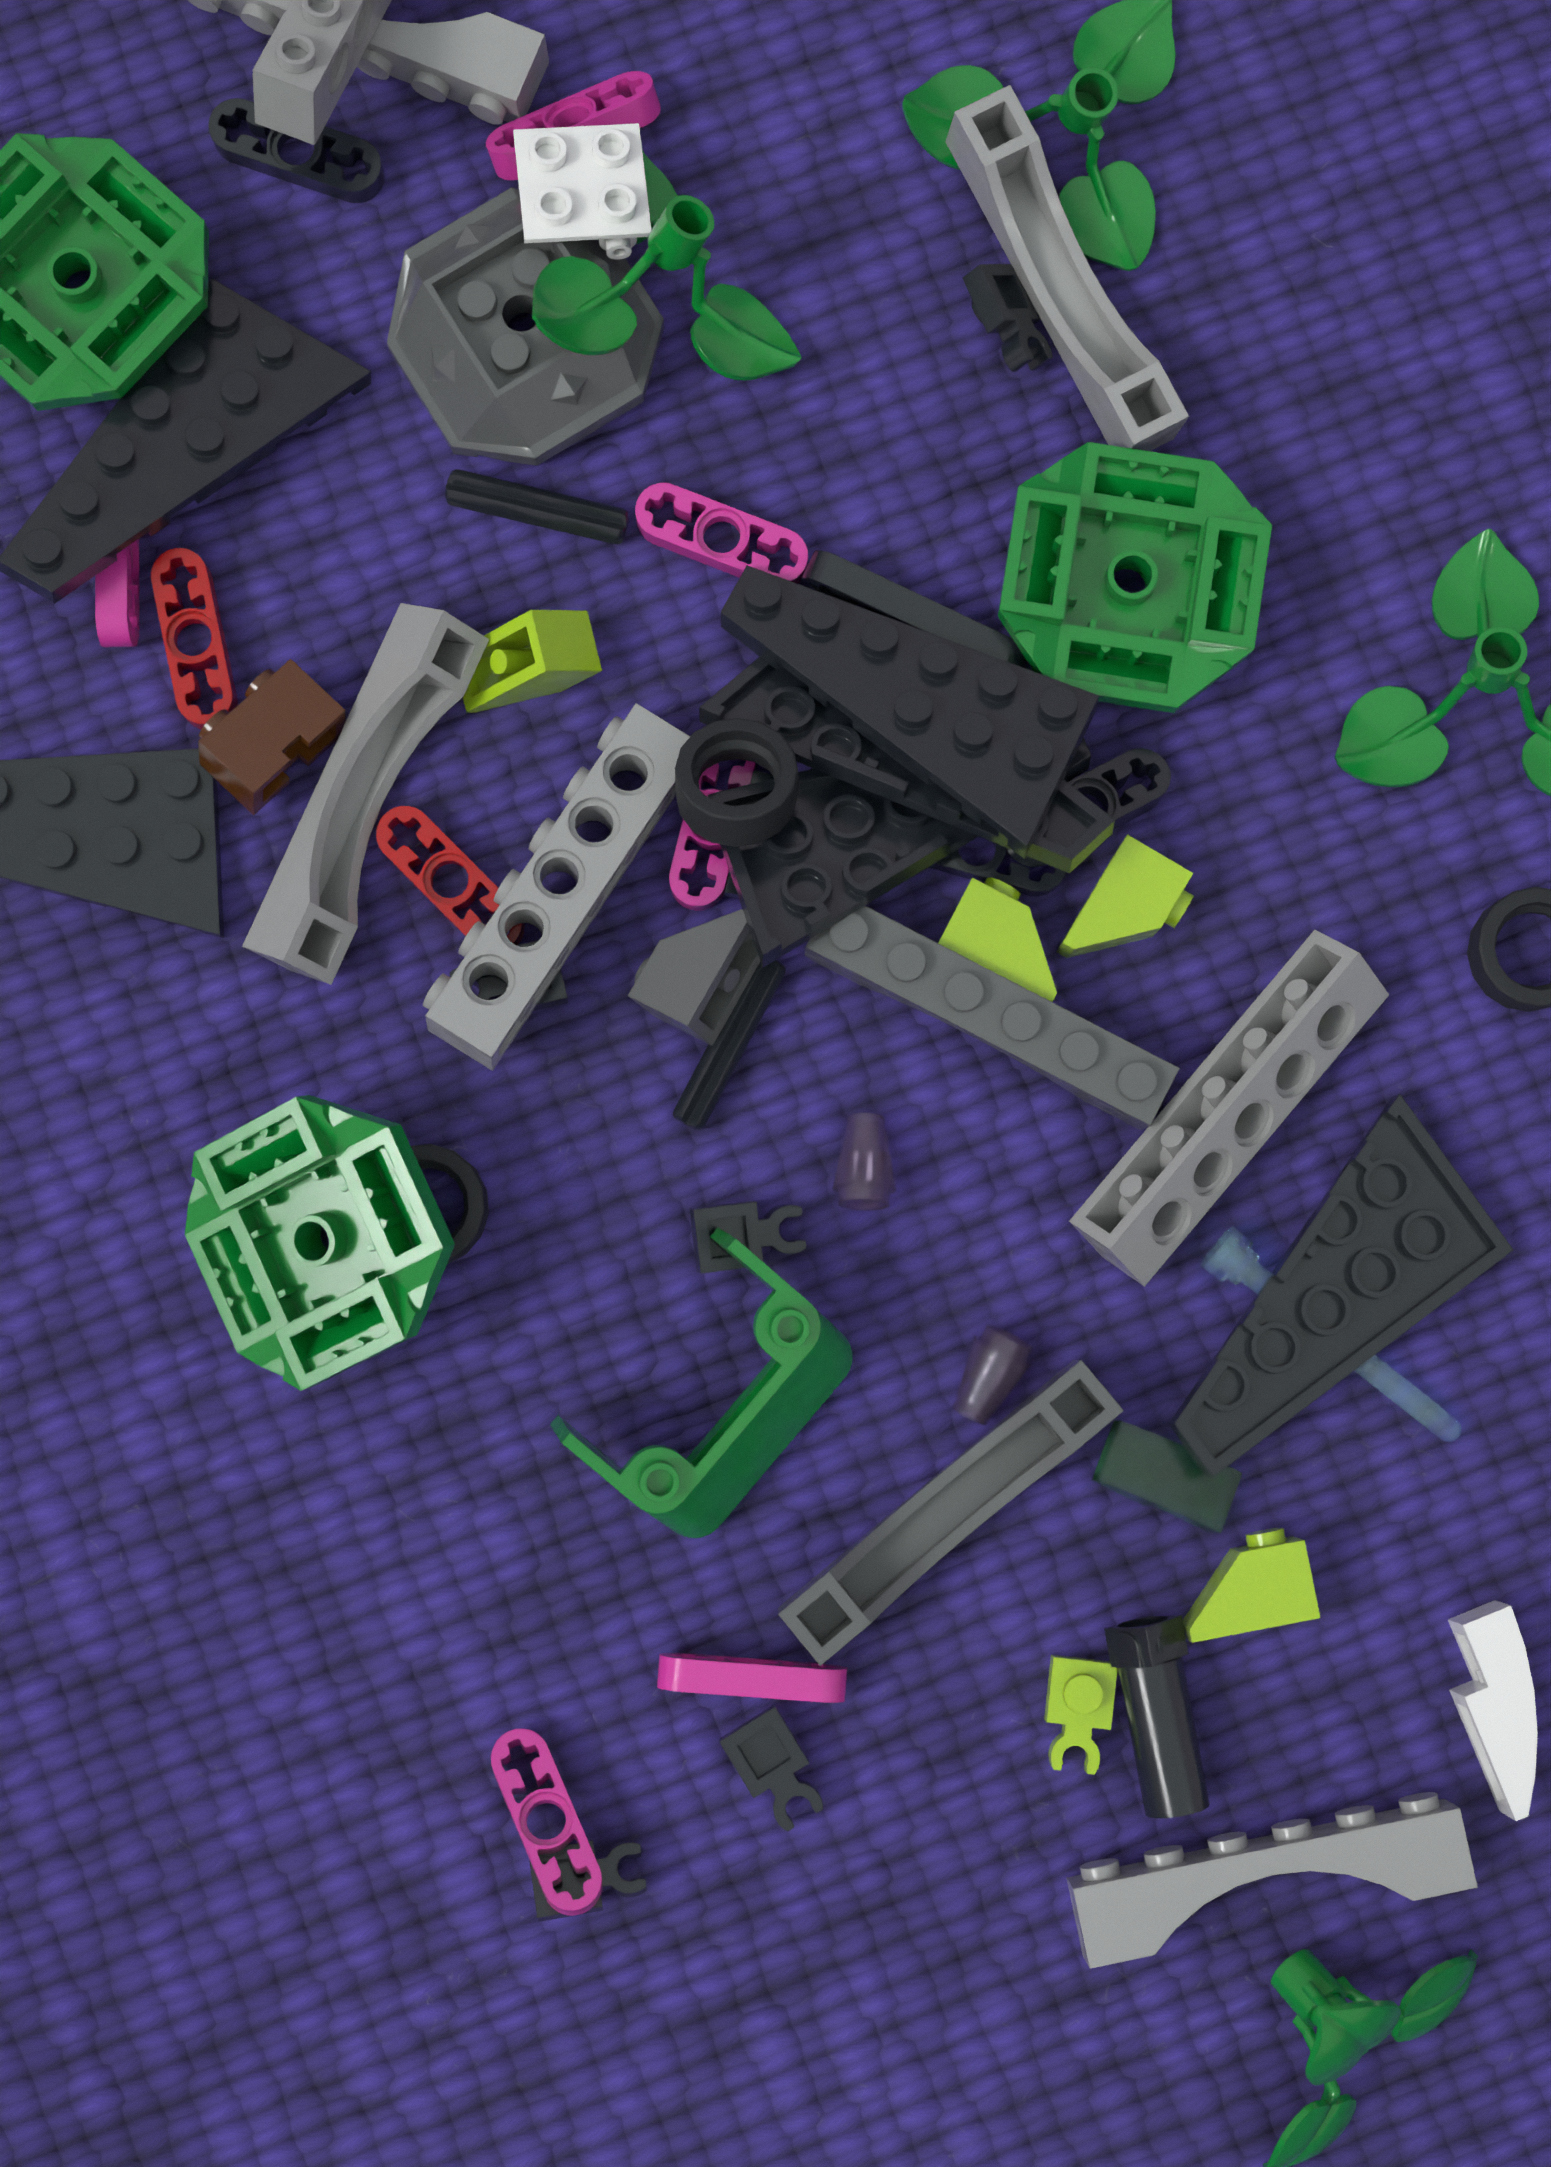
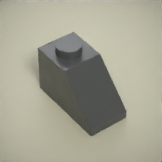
(698, 976)

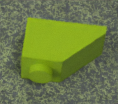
(533, 658)
(1129, 901)
(1000, 936)
(1255, 1589)

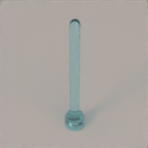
(1236, 1261)

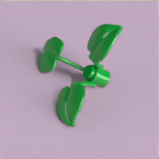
(1121, 57)
(587, 316)
(1478, 594)
(1347, 2033)

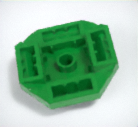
(100, 212)
(1146, 513)
(261, 1247)

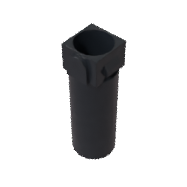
(1159, 1713)

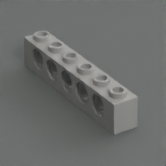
(311, 63)
(488, 1027)
(1230, 1106)

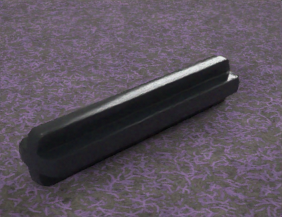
(536, 506)
(722, 1058)

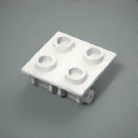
(583, 185)

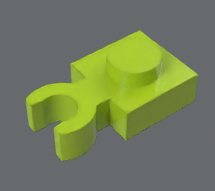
(1079, 1699)

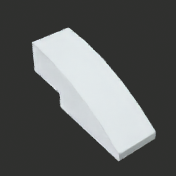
(1498, 1703)

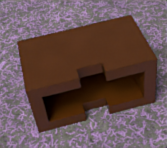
(267, 732)

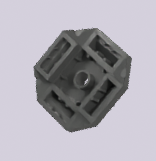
(497, 386)

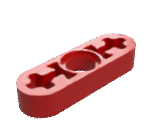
(201, 592)
(430, 836)

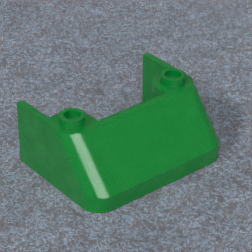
(704, 1488)

